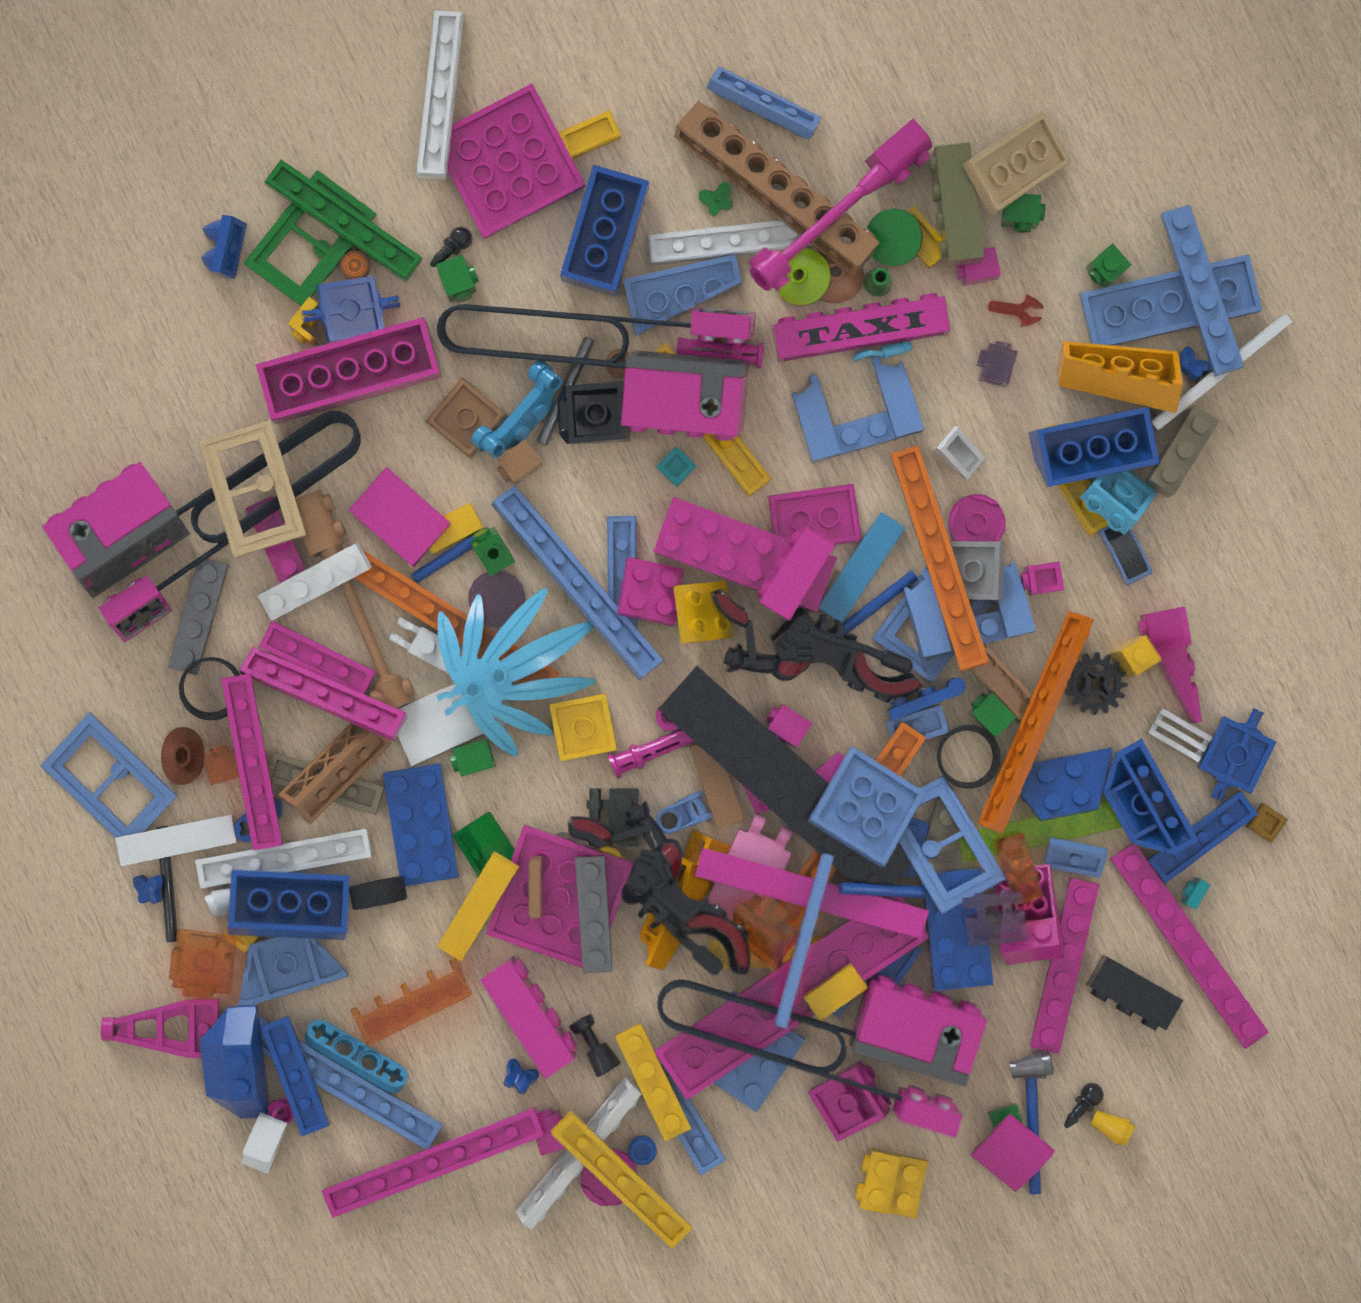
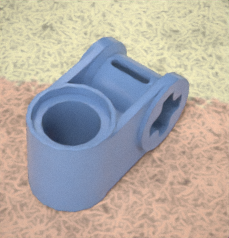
(685, 812)

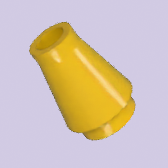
(1113, 1127)

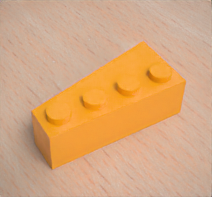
(1122, 373)

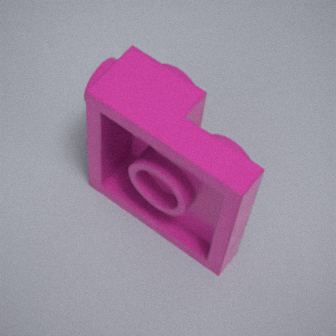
(848, 1107)

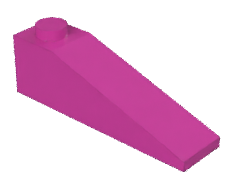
(1170, 637)

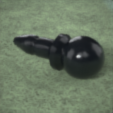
(459, 239)
(1090, 1096)

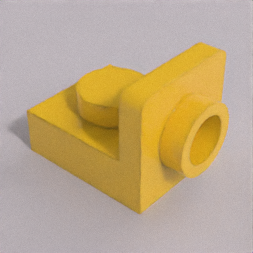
(299, 326)

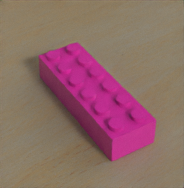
(348, 370)
(730, 549)

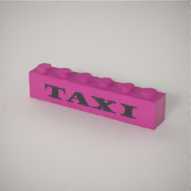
(861, 328)

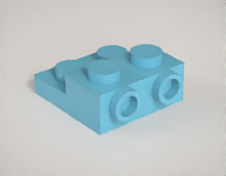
(1119, 499)

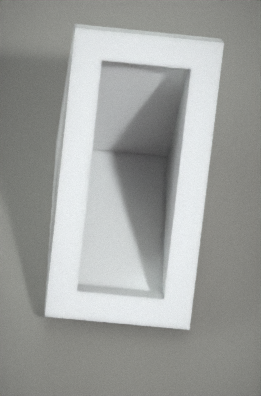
(959, 453)

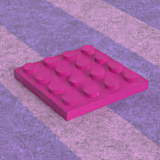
(510, 162)
(559, 926)

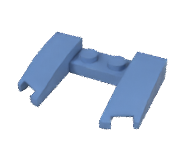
(829, 441)
(1008, 621)

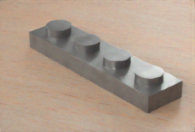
(198, 615)
(593, 914)

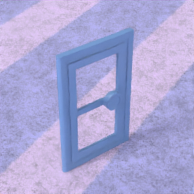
(886, 637)
(126, 763)
(918, 857)

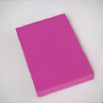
(825, 511)
(400, 517)

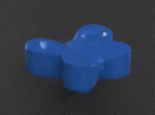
(1191, 366)
(148, 889)
(519, 1078)

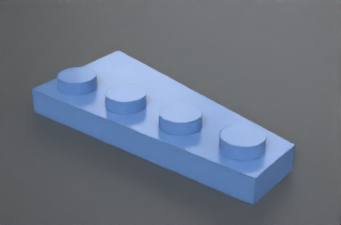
(677, 289)

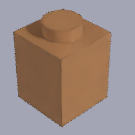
(518, 463)

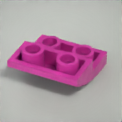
(1012, 1152)

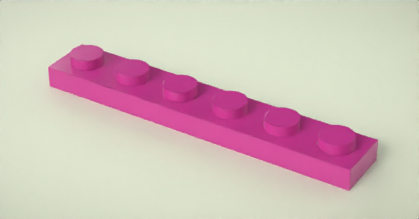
(323, 694)
(252, 761)
(1064, 971)

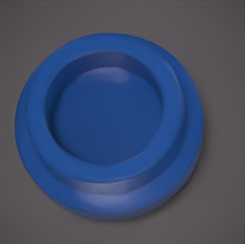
(642, 1150)

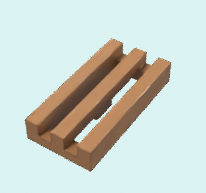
(535, 886)

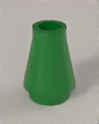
(877, 288)

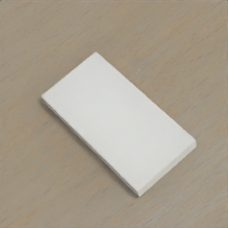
(431, 731)

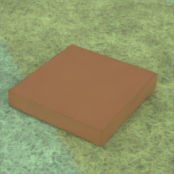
(462, 414)

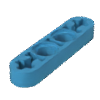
(358, 1052)

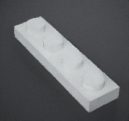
(314, 581)

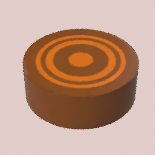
(355, 265)

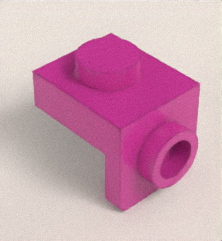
(1042, 578)

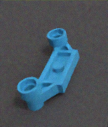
(525, 416)

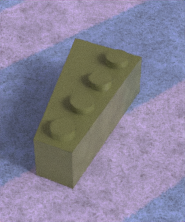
(956, 206)

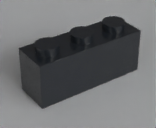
(1133, 993)

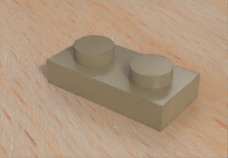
(941, 828)

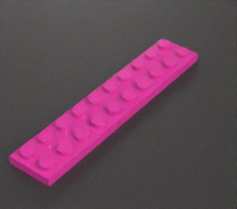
(700, 1062)

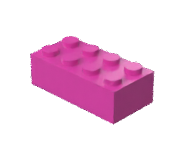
(529, 1016)

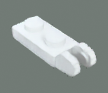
(424, 645)

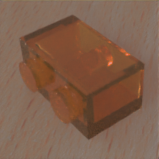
(1019, 867)

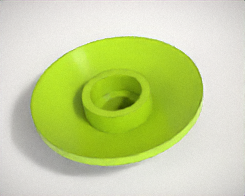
(814, 282)

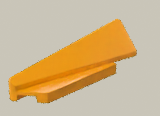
(659, 941)

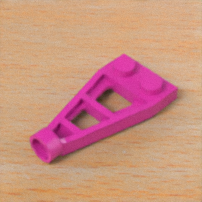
(199, 1011)

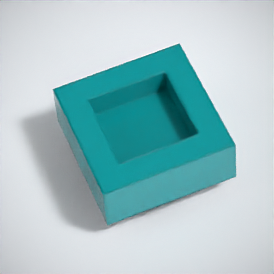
(676, 466)
(1194, 892)

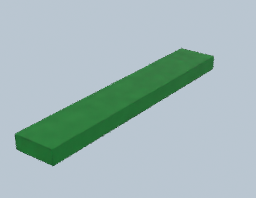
(343, 221)

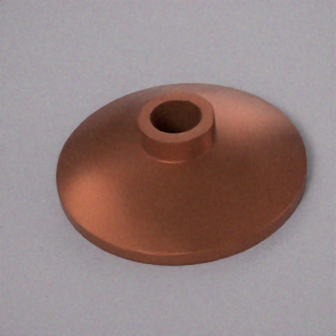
(182, 755)

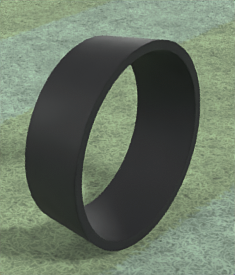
(197, 713)
(995, 761)

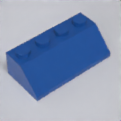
(1094, 447)

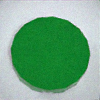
(898, 236)

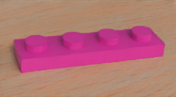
(316, 658)

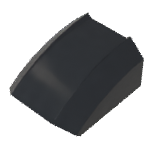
(592, 413)

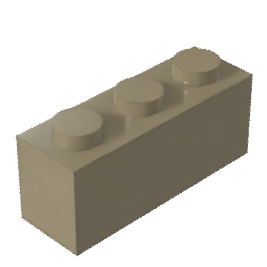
(1181, 451)

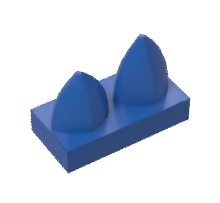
(229, 238)

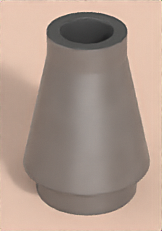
(1032, 1066)

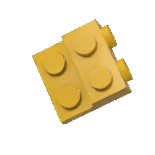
(891, 1183)

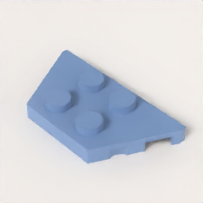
(285, 967)

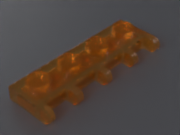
(413, 1005)

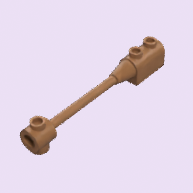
(325, 539)

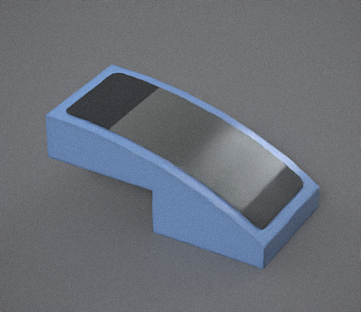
(1126, 554)

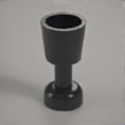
(600, 1055)

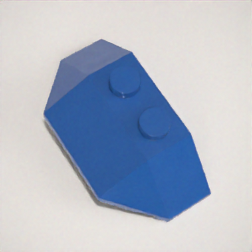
(1146, 802)
(235, 1062)

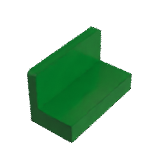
(481, 839)

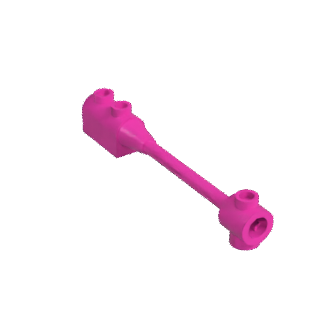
(887, 165)

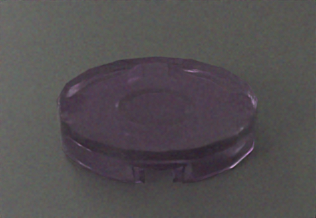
(500, 596)

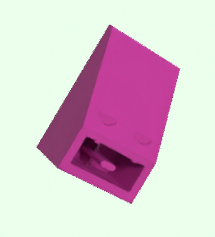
(1042, 924)

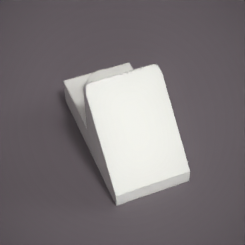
(263, 1143)

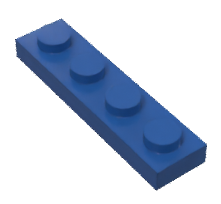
(1210, 832)
(295, 1075)

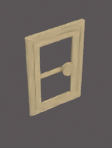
(279, 479)

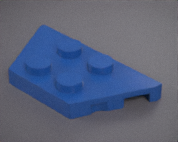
(1066, 785)

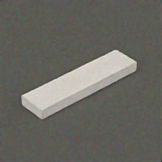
(175, 840)

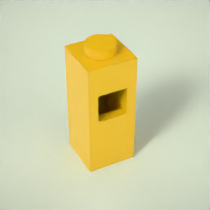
(1135, 656)

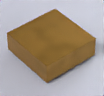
(1267, 823)

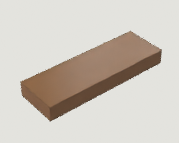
(717, 789)

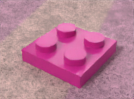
(649, 591)

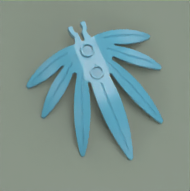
(489, 680)

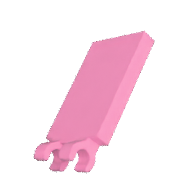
(754, 848)

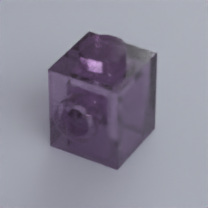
(996, 363)

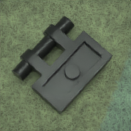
(618, 804)

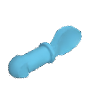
(885, 352)

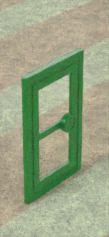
(330, 255)

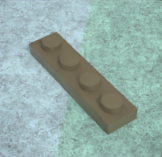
(359, 795)

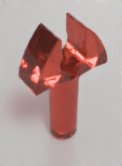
(1018, 309)

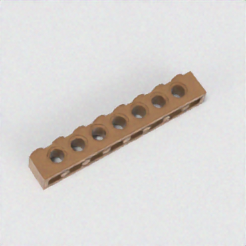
(759, 186)

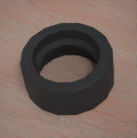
(378, 893)

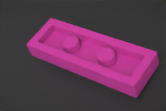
(284, 556)

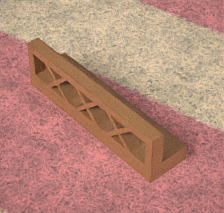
(338, 771)

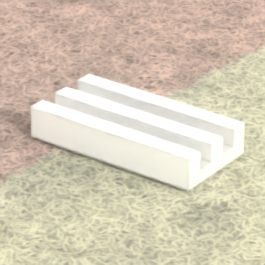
(1201, 747)

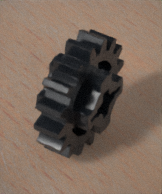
(1108, 696)

